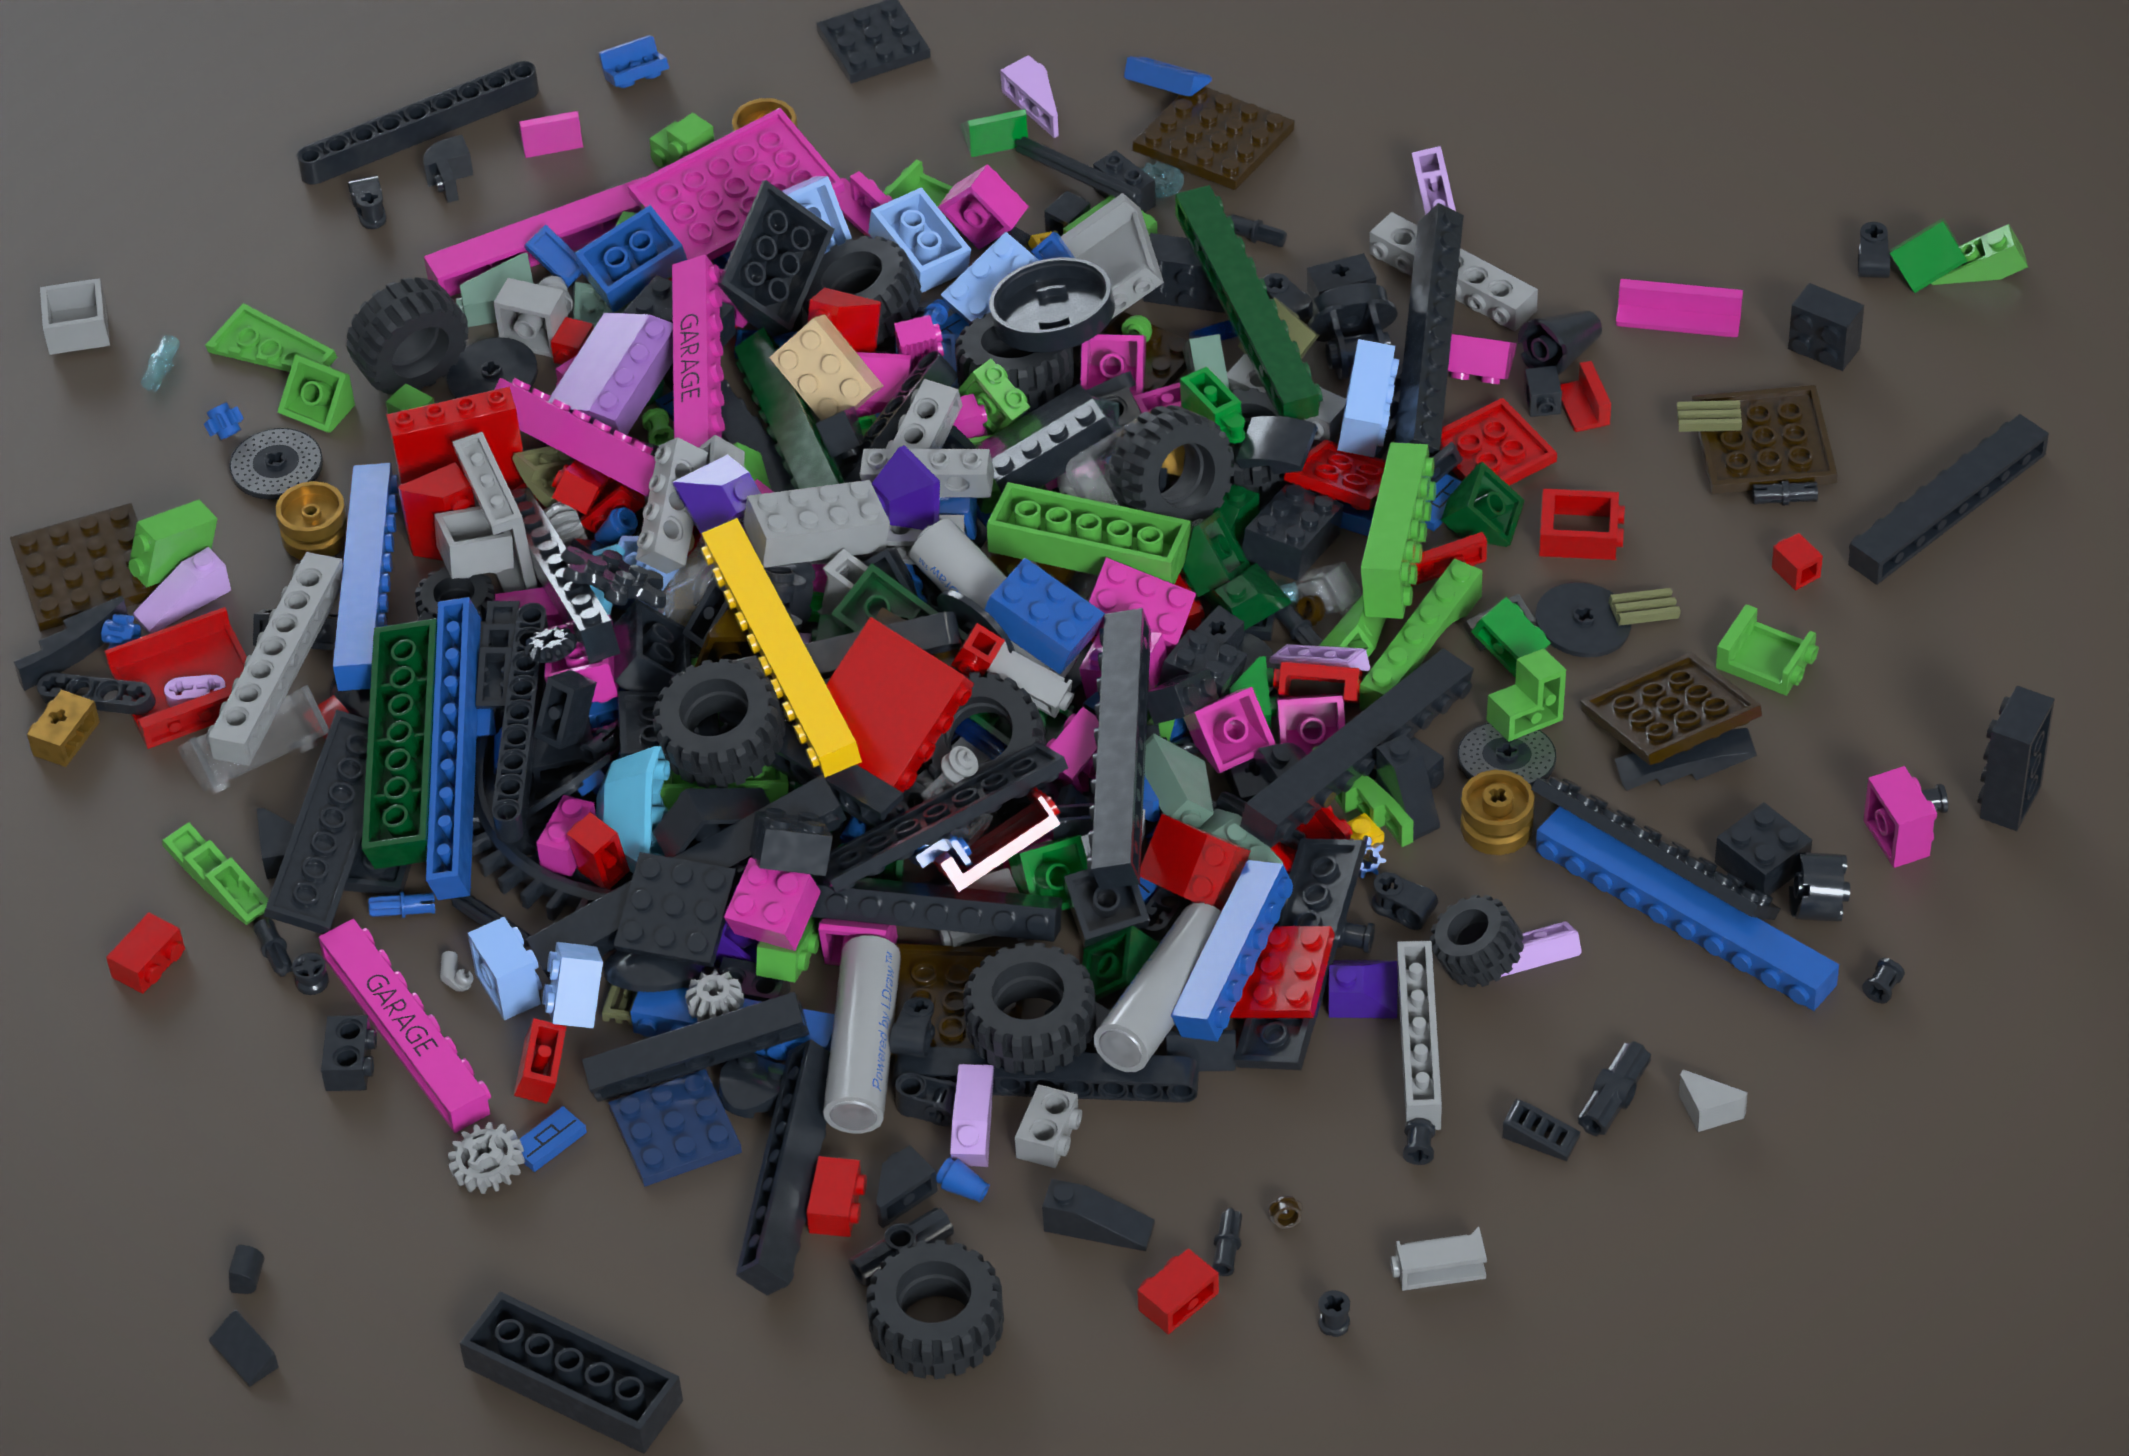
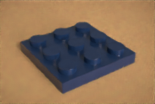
(675, 1127)

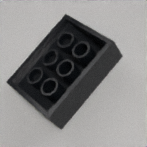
(774, 260)
(1046, 439)

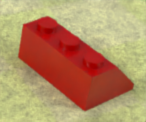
(852, 316)
(428, 495)

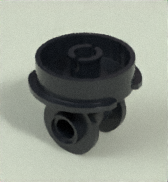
(1349, 315)
(795, 589)

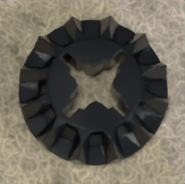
(550, 645)

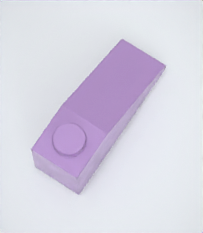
(1030, 89)
(1433, 178)
(184, 591)
(972, 1115)

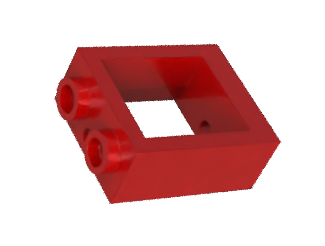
(1581, 543)

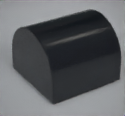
(245, 1269)

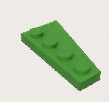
(265, 341)

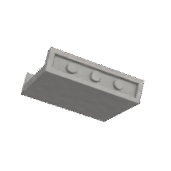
(1121, 246)
(497, 507)

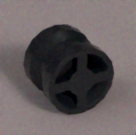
(314, 966)

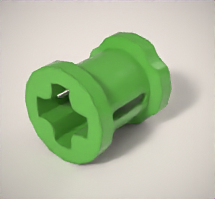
(659, 426)

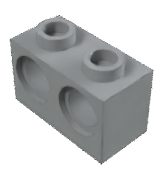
(1048, 1118)

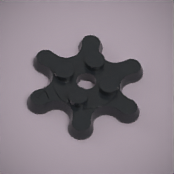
(614, 577)

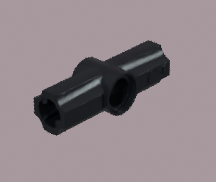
(1614, 1088)
(929, 1227)

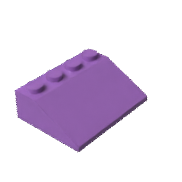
(618, 369)

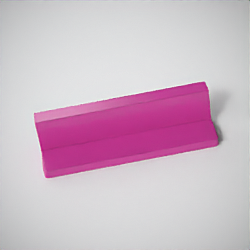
(1679, 308)

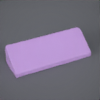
(1322, 656)
(1547, 946)

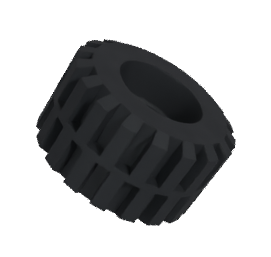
(442, 587)
(1476, 941)

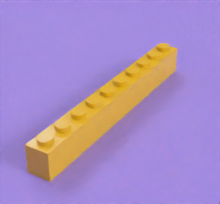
(780, 649)

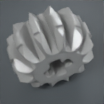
(565, 522)
(713, 996)

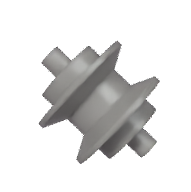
(959, 764)

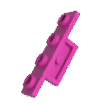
(859, 199)

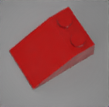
(1193, 862)

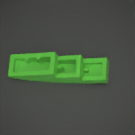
(1379, 806)
(216, 873)

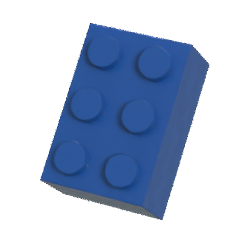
(630, 257)
(1043, 615)

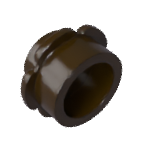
(1311, 608)
(1285, 1212)

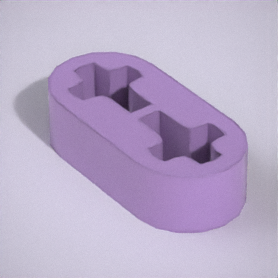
(191, 688)

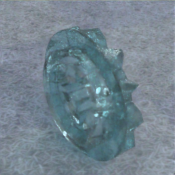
(1173, 178)

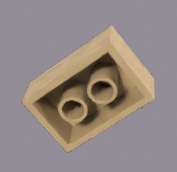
(825, 369)

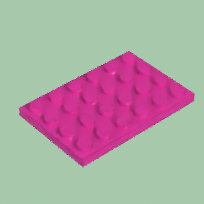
(713, 189)

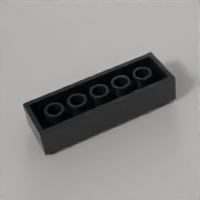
(571, 1372)

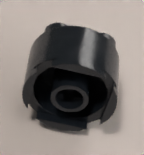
(1818, 886)

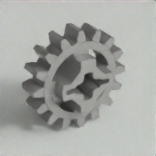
(486, 1157)

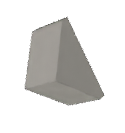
(1710, 1101)

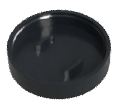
(1052, 304)

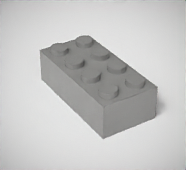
(816, 523)

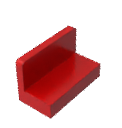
(1586, 400)

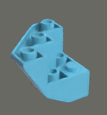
(632, 801)

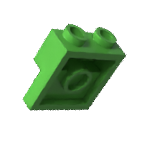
(1000, 398)

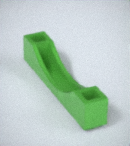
(1446, 602)

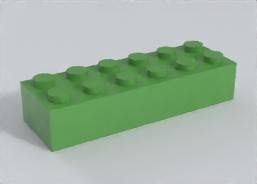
(1398, 530)
(1085, 532)

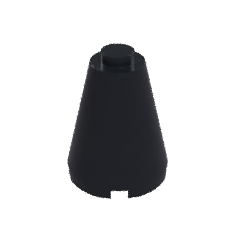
(1558, 339)

